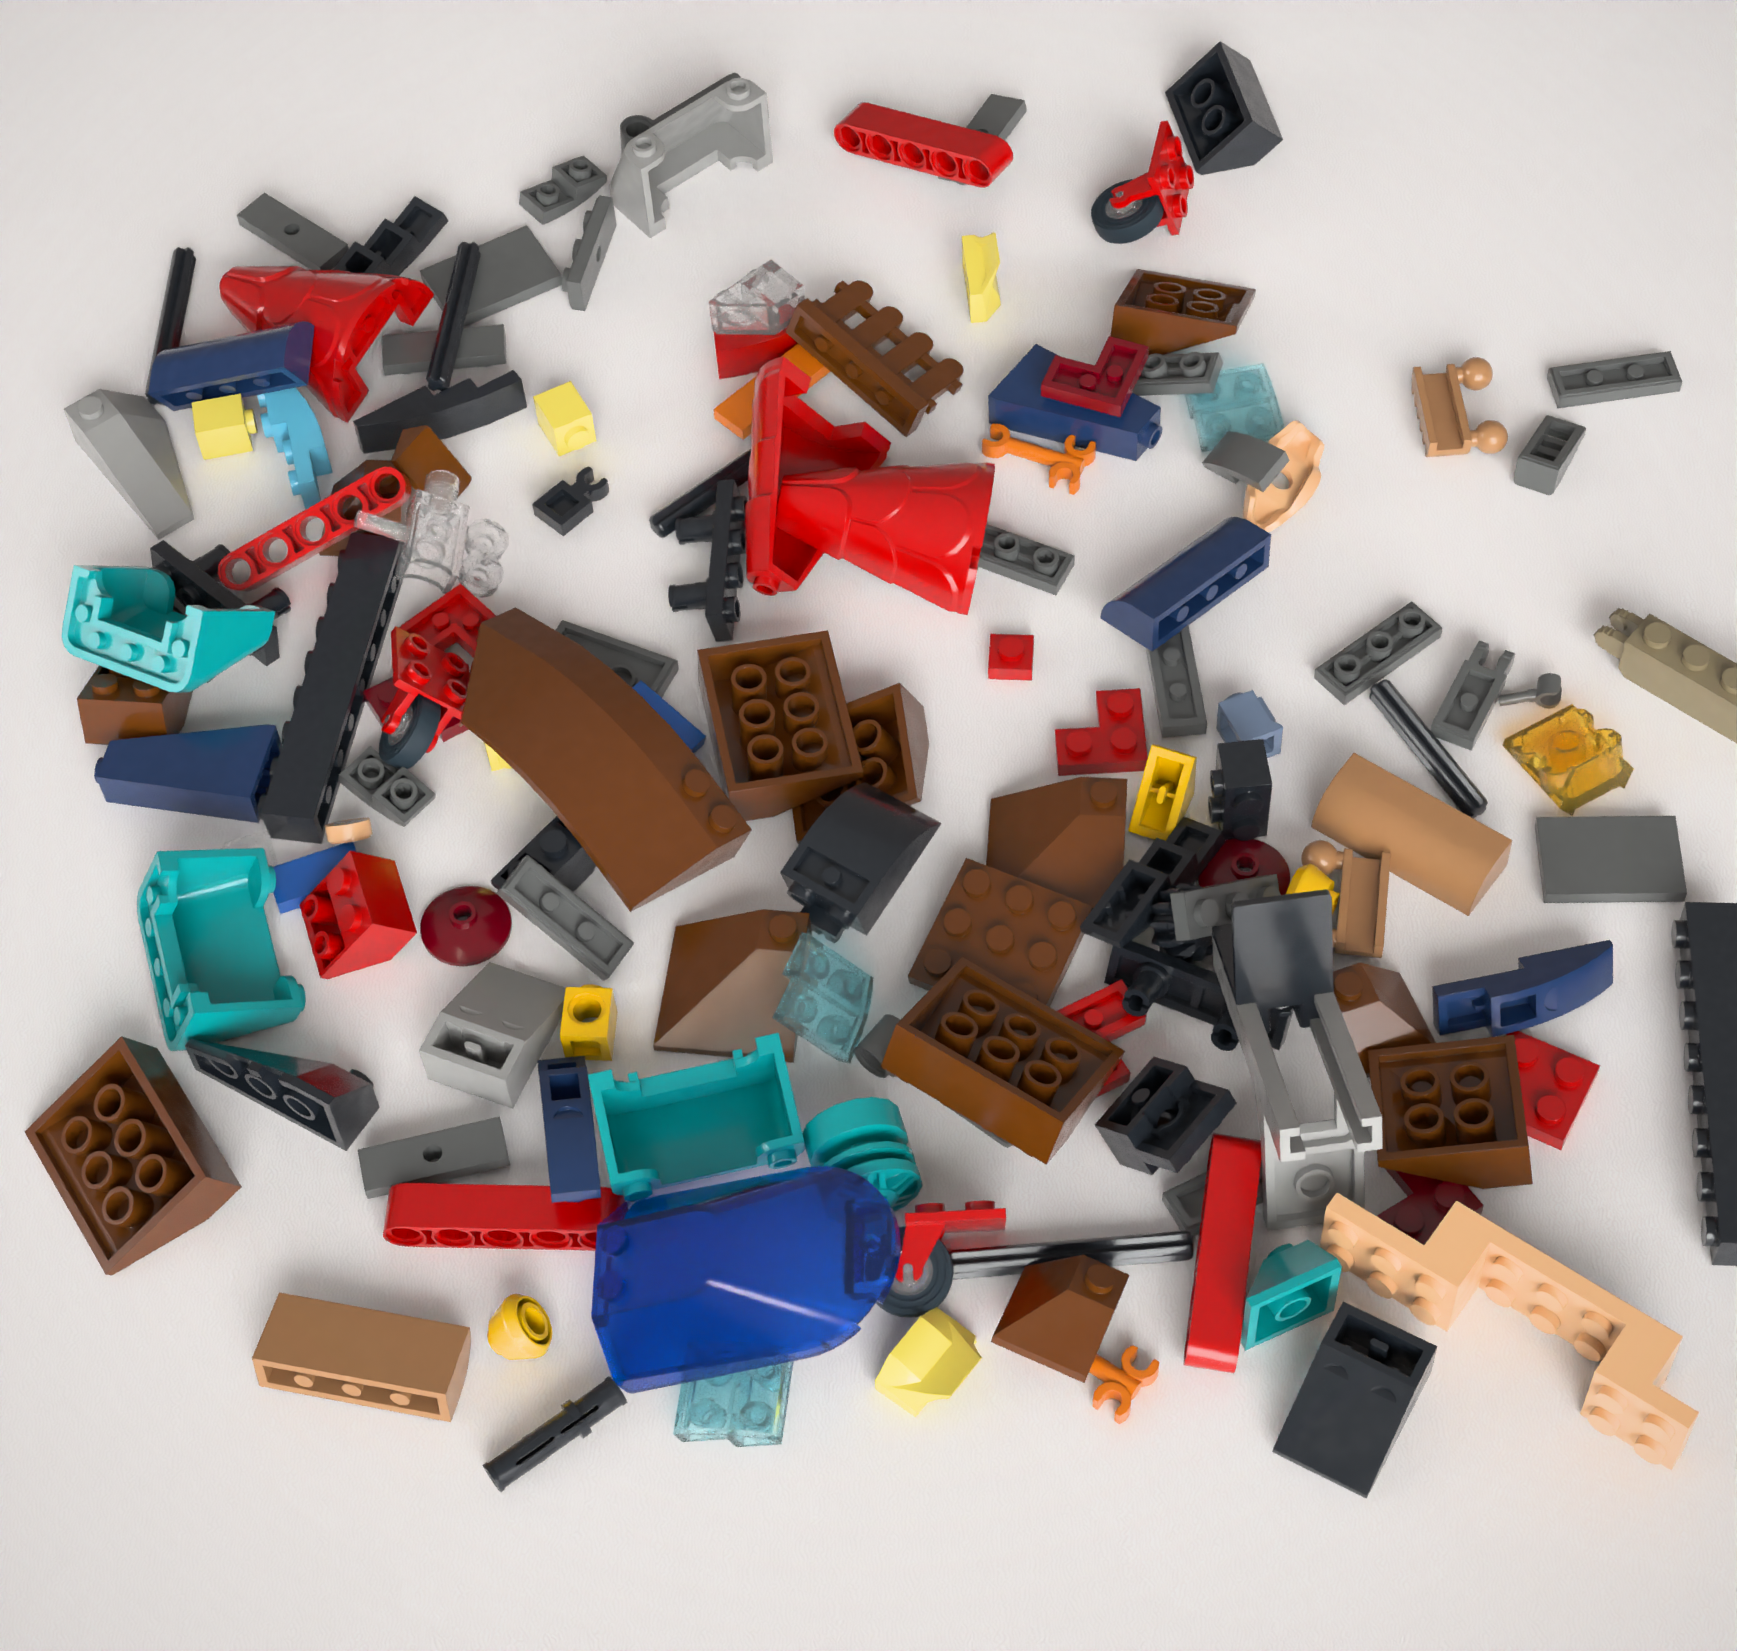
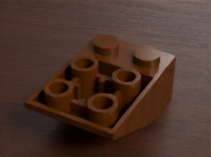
(127, 708)

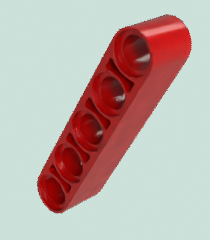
(923, 144)
(294, 530)
(493, 1217)
(1223, 1253)

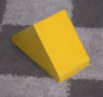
(1163, 792)

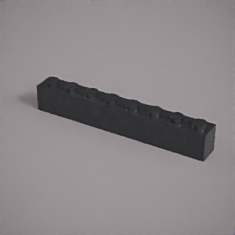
(331, 694)
(1709, 1013)

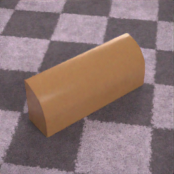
(1426, 838)
(363, 1356)

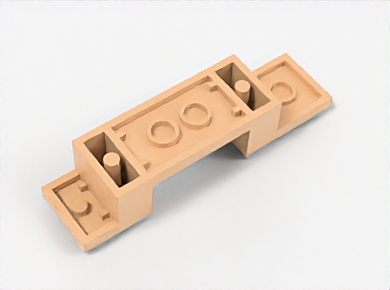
(1476, 1253)

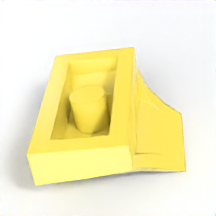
(980, 266)
(928, 1362)

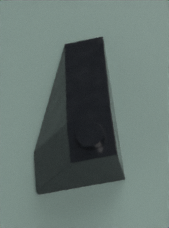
(302, 1090)

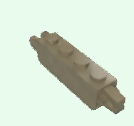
(1674, 668)

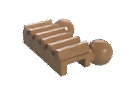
(1444, 414)
(1361, 898)

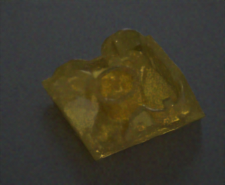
(1571, 757)

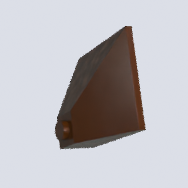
(1177, 311)
(891, 748)
(1062, 835)
(728, 983)
(1453, 1111)

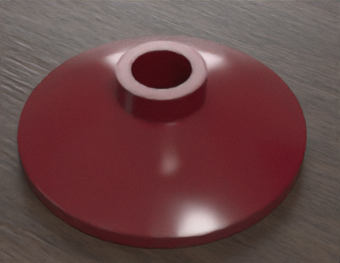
(1249, 854)
(467, 940)

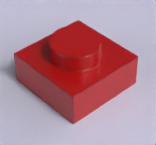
(1011, 657)

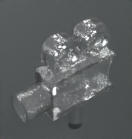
(436, 539)

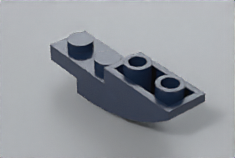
(1535, 993)
(569, 1129)

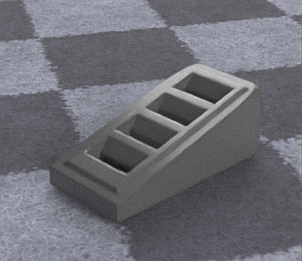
(1547, 458)

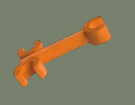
(1063, 465)
(1121, 1383)

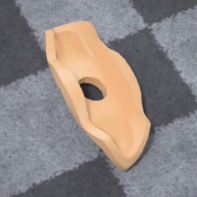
(1276, 505)

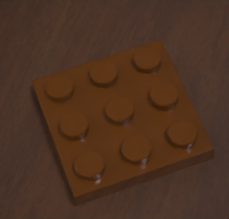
(1006, 929)

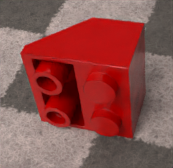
(357, 915)

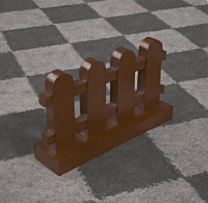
(863, 369)

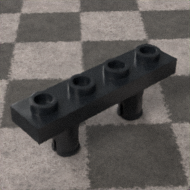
(728, 541)
(197, 585)
(1181, 987)

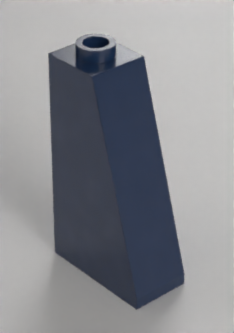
(1022, 409)
(192, 772)

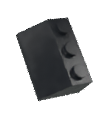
(1223, 112)

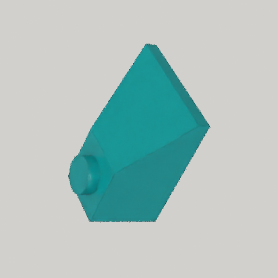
(1289, 1291)

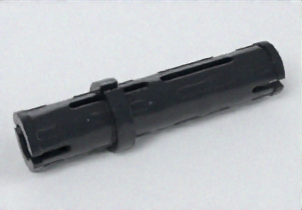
(555, 1433)

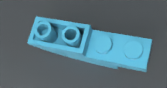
(299, 437)

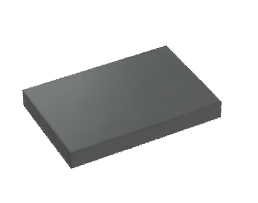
(507, 274)
(625, 659)
(1610, 859)

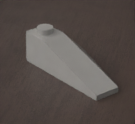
(135, 455)

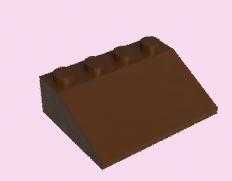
(777, 722)
(1001, 1059)
(131, 1156)

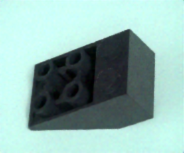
(1355, 1399)

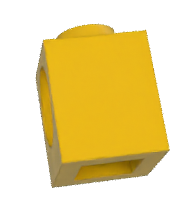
(592, 1038)

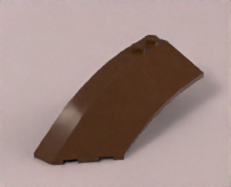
(598, 758)

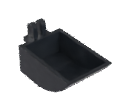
(856, 859)

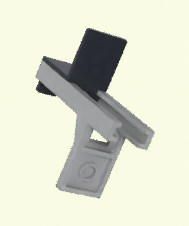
(1282, 958)

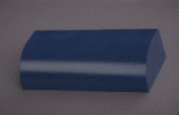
(233, 365)
(1190, 582)

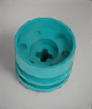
(869, 1141)

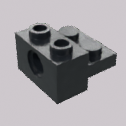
(1163, 1117)

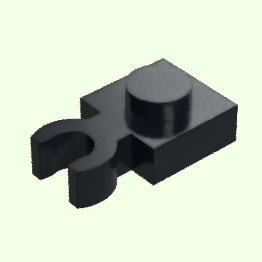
(568, 504)

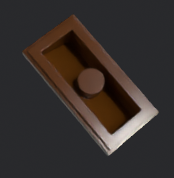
(422, 452)

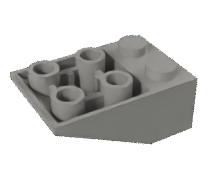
(493, 1034)

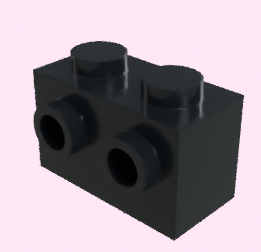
(1241, 790)

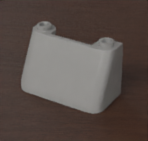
(720, 126)

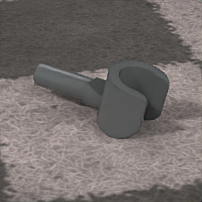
(1546, 695)

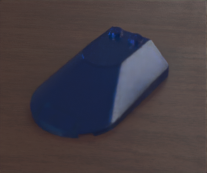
(740, 1275)

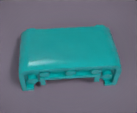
(129, 626)
(213, 946)
(697, 1121)

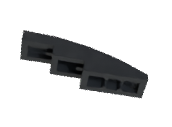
(397, 243)
(446, 413)
(1127, 903)

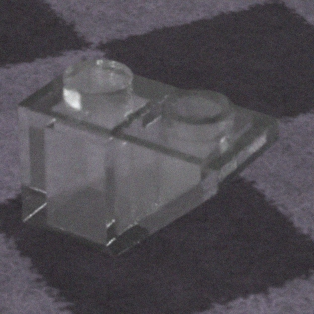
(757, 303)

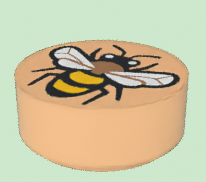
(348, 830)

